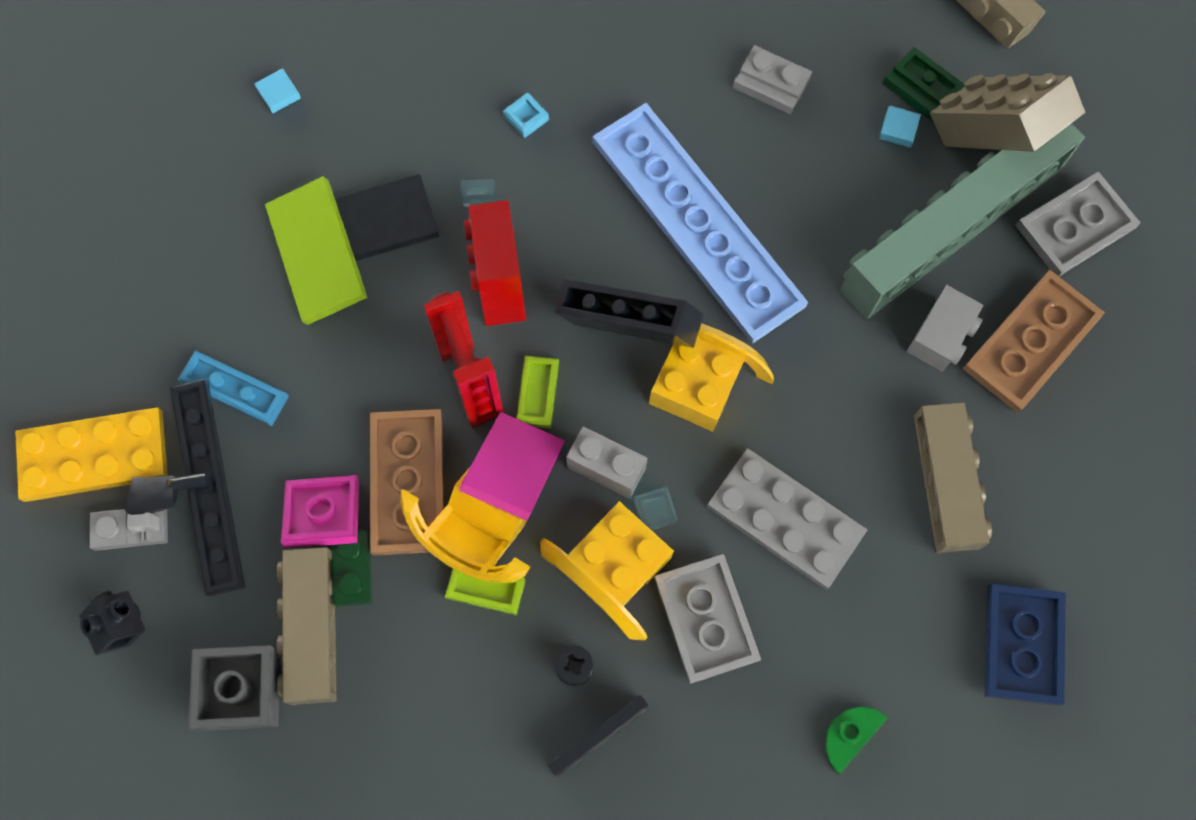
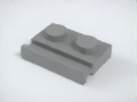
(772, 79)

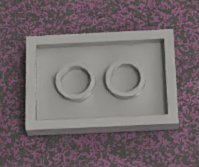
(1077, 224)
(707, 618)

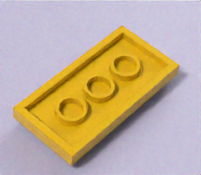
(90, 454)

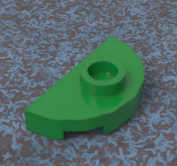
(849, 734)

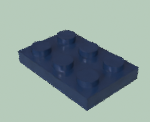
(1025, 644)

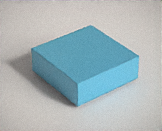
(277, 90)
(525, 115)
(899, 126)

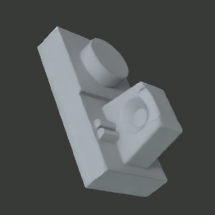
(122, 530)

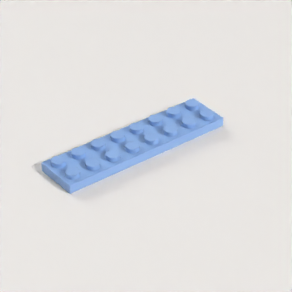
(699, 223)

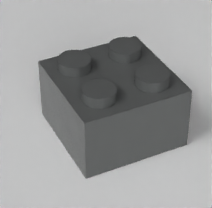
(234, 688)

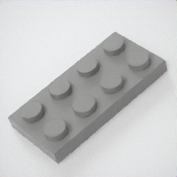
(787, 519)

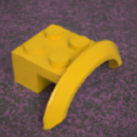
(700, 378)
(468, 535)
(613, 564)

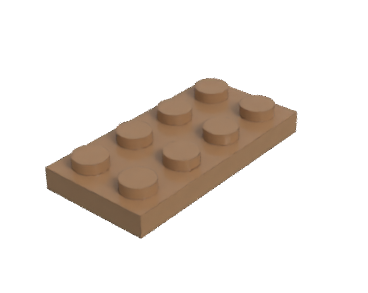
(1033, 341)
(410, 457)

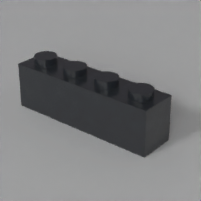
(630, 313)

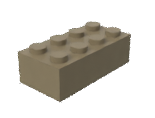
(1008, 112)

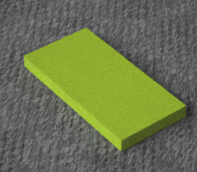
(315, 251)

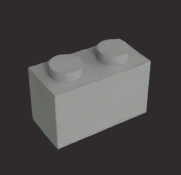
(945, 328)
(606, 462)

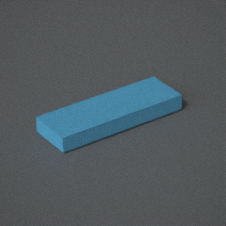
(235, 388)

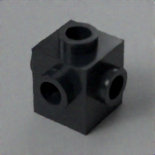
(111, 621)

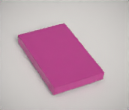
(512, 466)

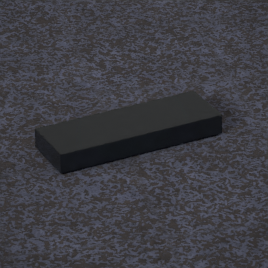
(598, 736)

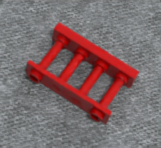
(474, 377)

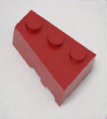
(495, 261)

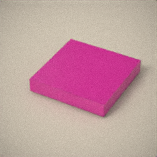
(320, 511)

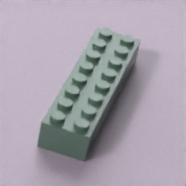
(951, 221)

